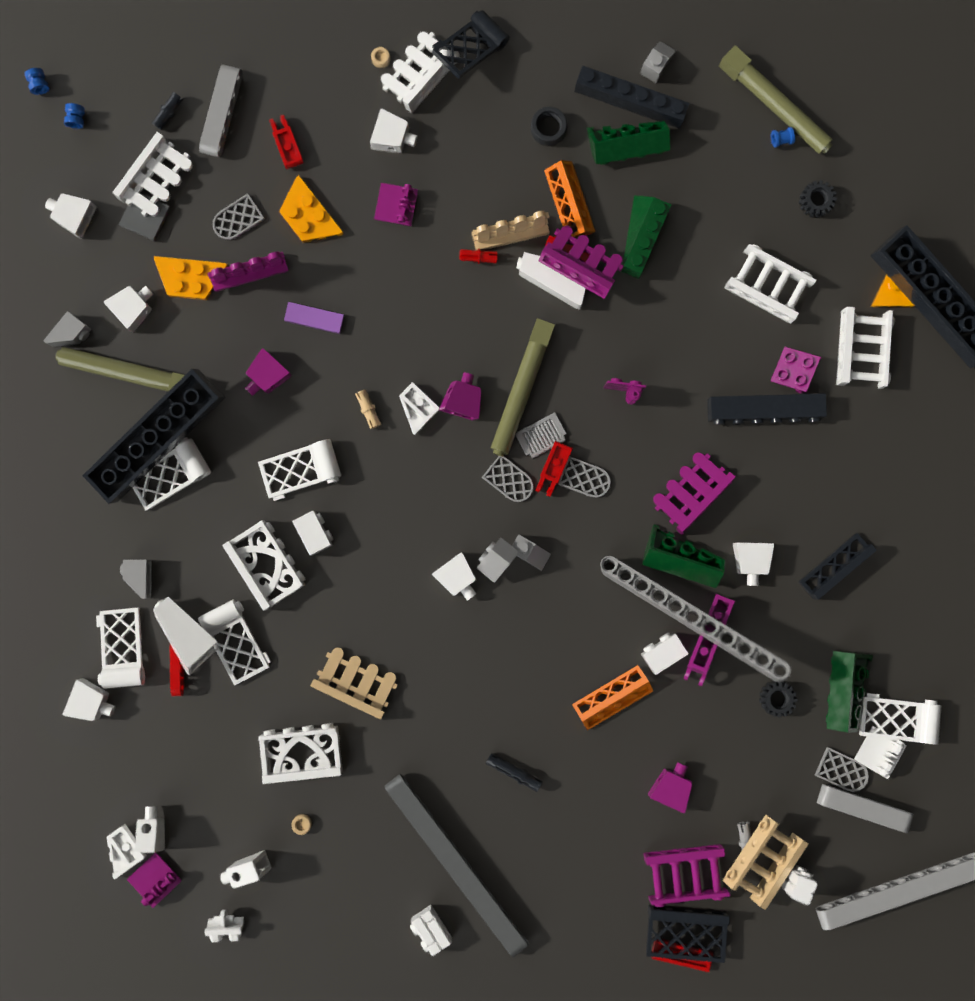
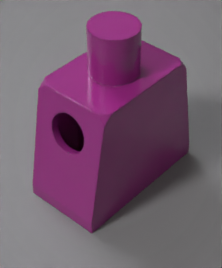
(265, 373)
(462, 398)
(672, 788)

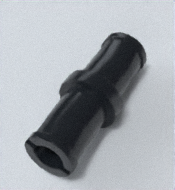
(167, 111)

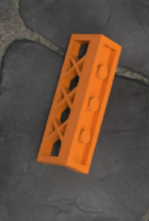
(574, 195)
(615, 700)

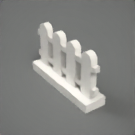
(420, 83)
(151, 162)

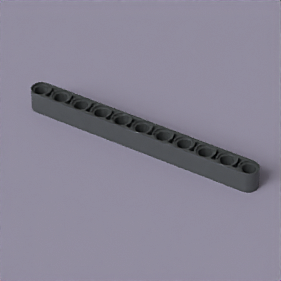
(456, 865)

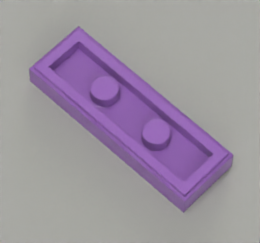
(314, 318)

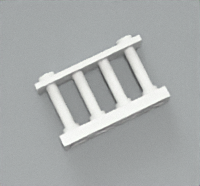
(770, 302)
(846, 355)

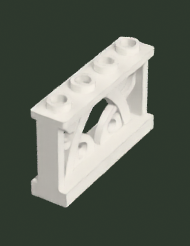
(239, 555)
(324, 767)

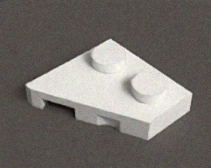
(417, 407)
(122, 850)

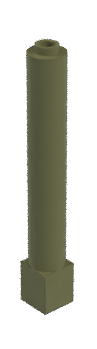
(738, 66)
(117, 369)
(522, 387)

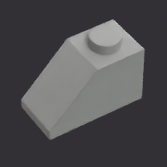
(657, 61)
(68, 332)
(531, 552)
(138, 576)

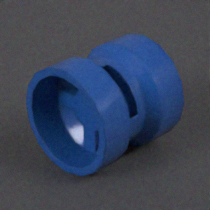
(36, 81)
(74, 116)

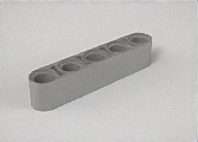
(220, 110)
(865, 808)

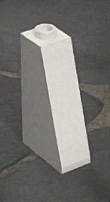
(550, 280)
(185, 635)

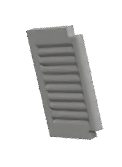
(541, 435)

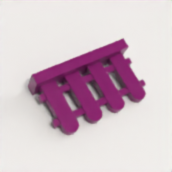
(575, 269)
(247, 272)
(690, 502)

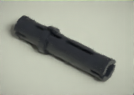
(517, 774)

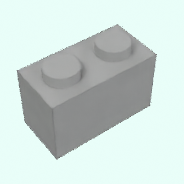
(497, 559)

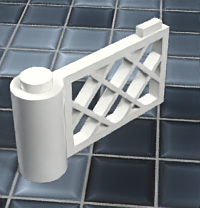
(321, 456)
(192, 464)
(222, 618)
(126, 673)
(926, 720)

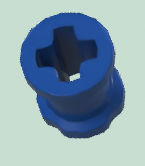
(782, 137)

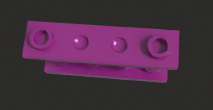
(674, 858)

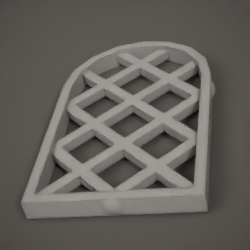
(233, 217)
(589, 480)
(511, 483)
(823, 761)

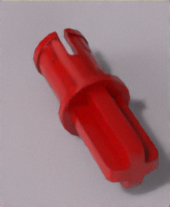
(478, 256)

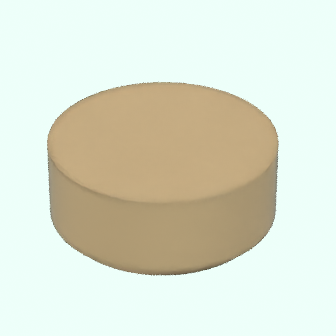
(380, 57)
(301, 824)

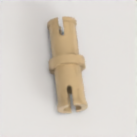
(368, 409)

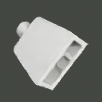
(391, 133)
(71, 213)
(130, 306)
(753, 560)
(456, 576)
(88, 702)
(147, 839)
(246, 870)

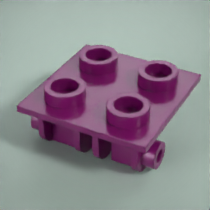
(396, 204)
(795, 369)
(632, 389)
(154, 880)

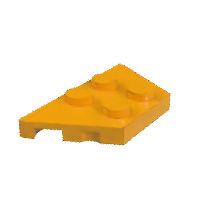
(307, 214)
(186, 277)
(890, 295)

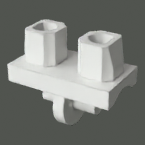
(224, 925)

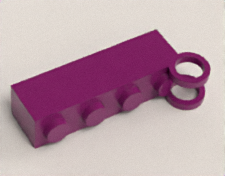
(705, 649)

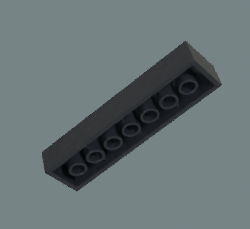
(930, 290)
(153, 436)

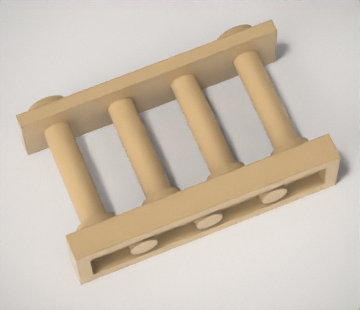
(778, 871)

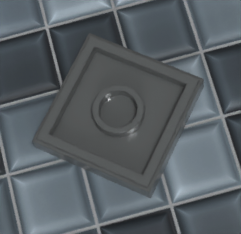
(145, 226)

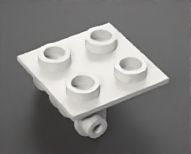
(880, 754)

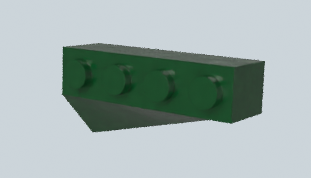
(628, 141)
(644, 227)
(682, 559)
(846, 690)

